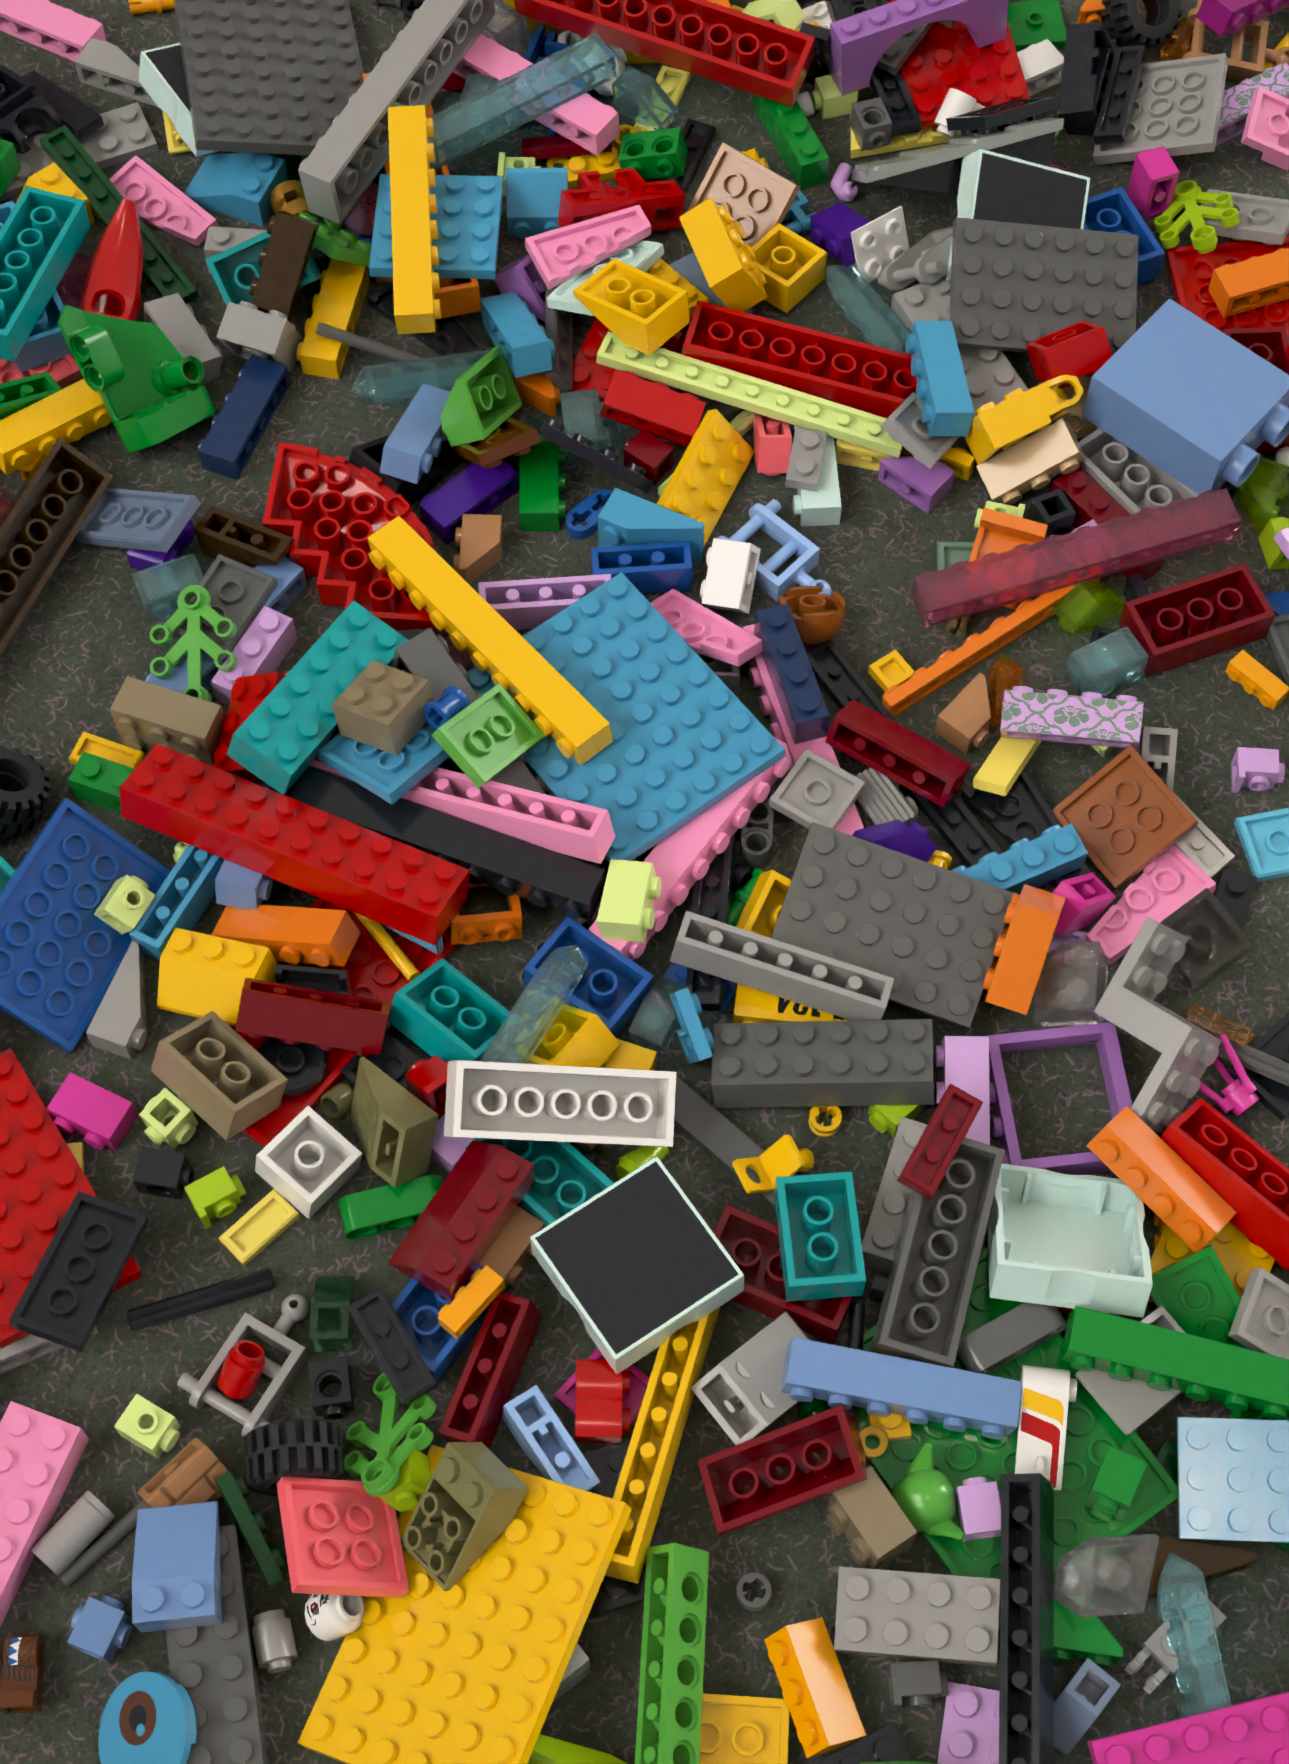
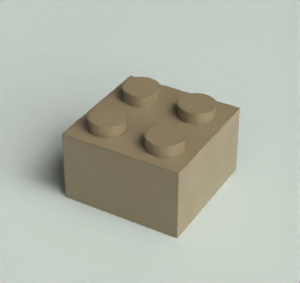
(383, 707)
(870, 1522)

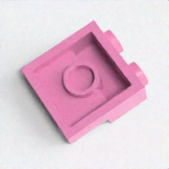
(1268, 127)

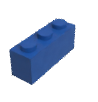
(647, 566)

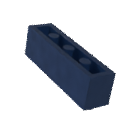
(244, 417)
(791, 674)

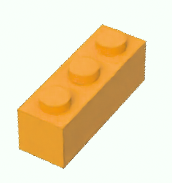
(1257, 680)
(470, 1301)

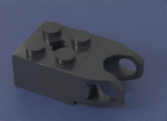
(23, 110)

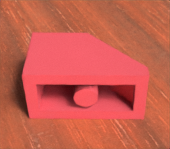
(771, 445)

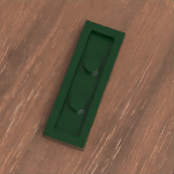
(250, 1526)

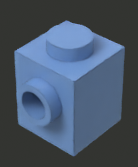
(100, 1628)

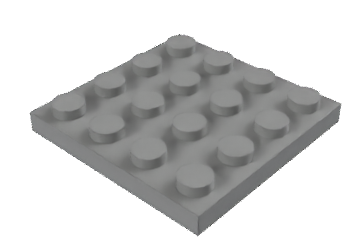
(1174, 109)

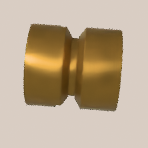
(290, 198)

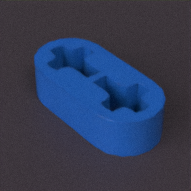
(588, 511)

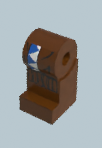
(22, 1674)

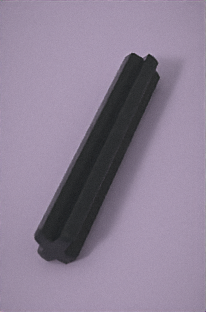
(200, 1299)

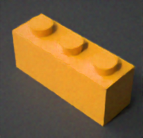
(814, 1687)

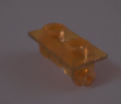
(1179, 43)
(1002, 677)

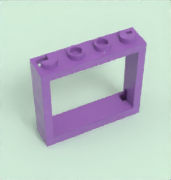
(1114, 1077)

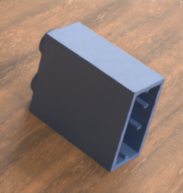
(1190, 400)

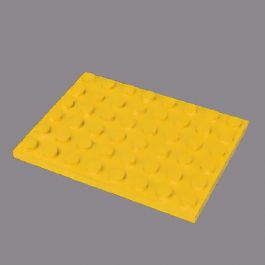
(477, 1664)

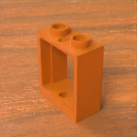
(498, 925)

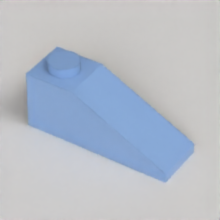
(547, 1440)

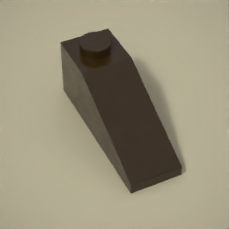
(240, 539)
(1210, 1559)

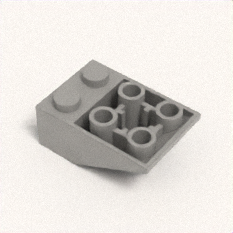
(747, 1384)
(1130, 1401)

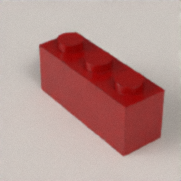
(652, 407)

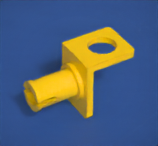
(778, 1160)

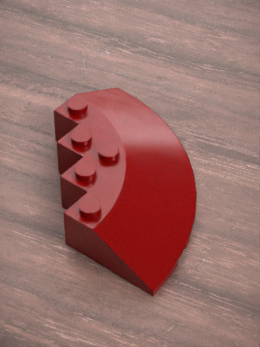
(330, 515)

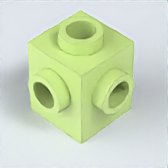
(166, 1109)

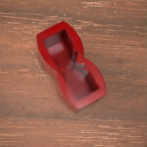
(599, 1402)

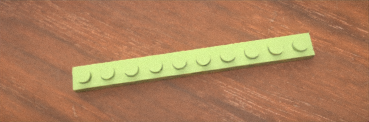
(750, 394)

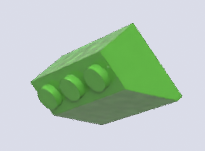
(480, 400)

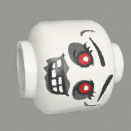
(333, 1615)

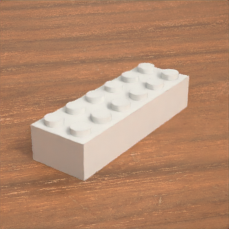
(559, 1103)

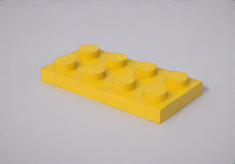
(708, 472)

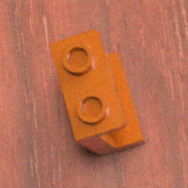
(1002, 533)

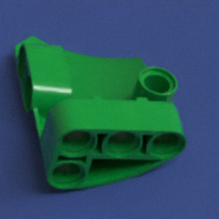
(138, 375)

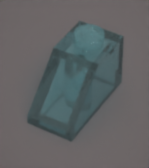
(643, 100)
(656, 1017)

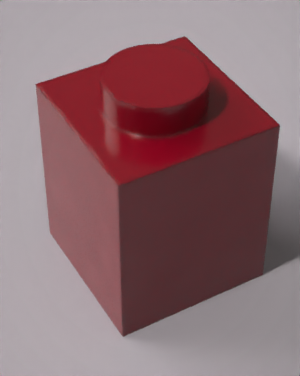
(650, 454)

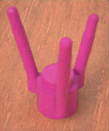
(1238, 1094)

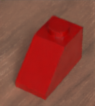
(428, 1083)

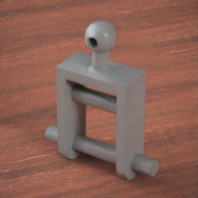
(923, 261)
(204, 1391)

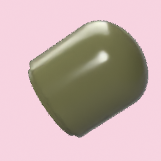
(342, 1096)

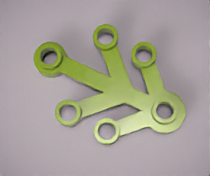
(1203, 236)

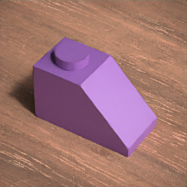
(526, 282)
(915, 481)

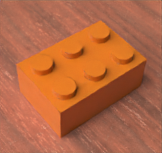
(1022, 948)

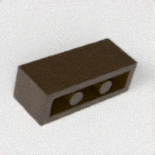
(284, 262)

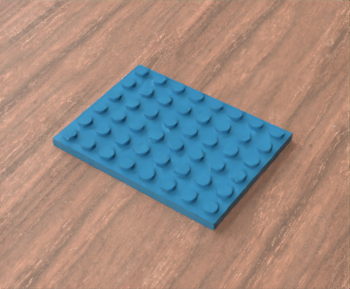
(672, 720)

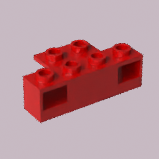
(597, 199)

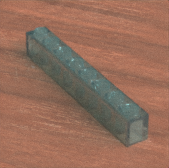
(521, 98)

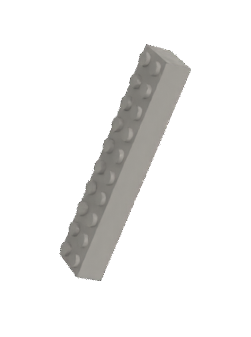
(405, 76)

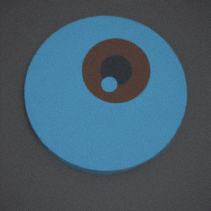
(147, 1722)

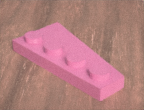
(162, 203)
(581, 245)
(707, 631)
(1156, 894)

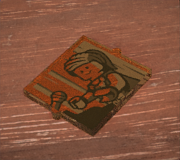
(1219, 1024)

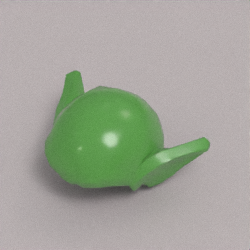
(927, 1497)

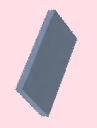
(137, 519)

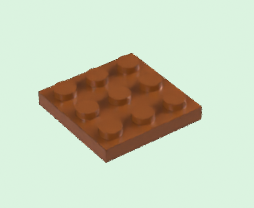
(1125, 817)

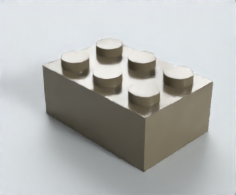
(161, 716)
(219, 1075)

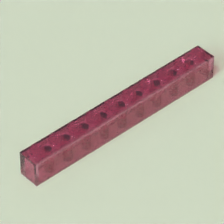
(1075, 557)

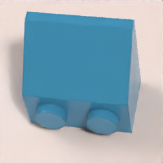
(533, 199)

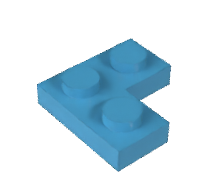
(693, 1037)

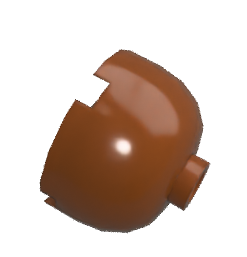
(815, 614)

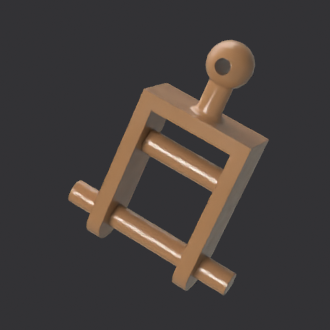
(1238, 69)

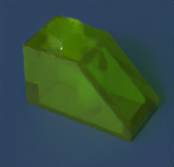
(1087, 606)

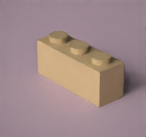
(1031, 463)

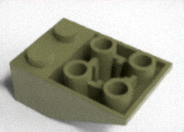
(391, 1126)
(462, 1511)

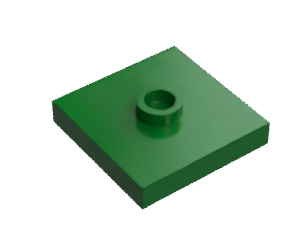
(1035, 22)

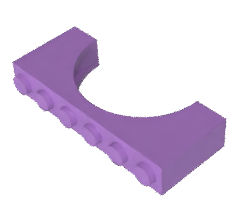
(864, 37)

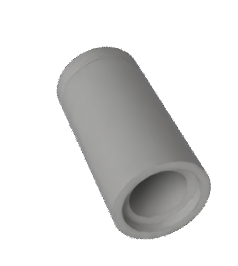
(73, 1533)

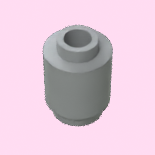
(274, 1641)

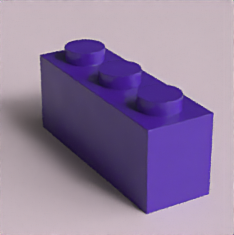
(470, 492)

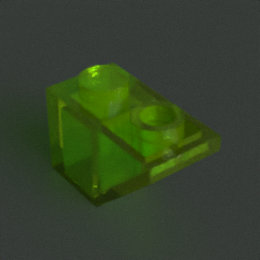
(1261, 491)

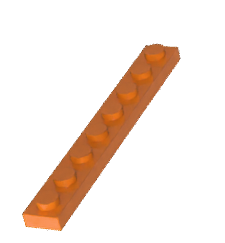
(974, 650)

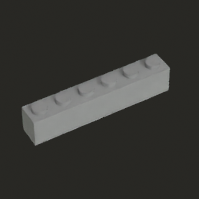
(781, 969)

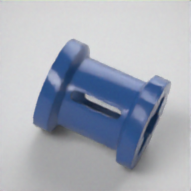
(446, 707)

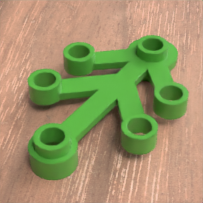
(193, 640)
(383, 1472)

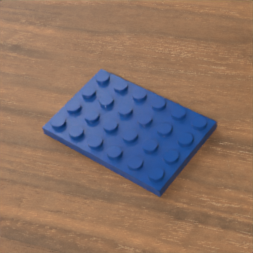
(51, 944)

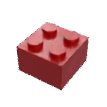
(1070, 351)

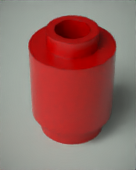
(241, 1369)

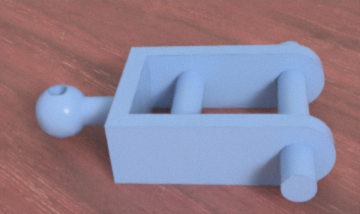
(793, 543)

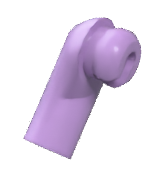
(839, 183)

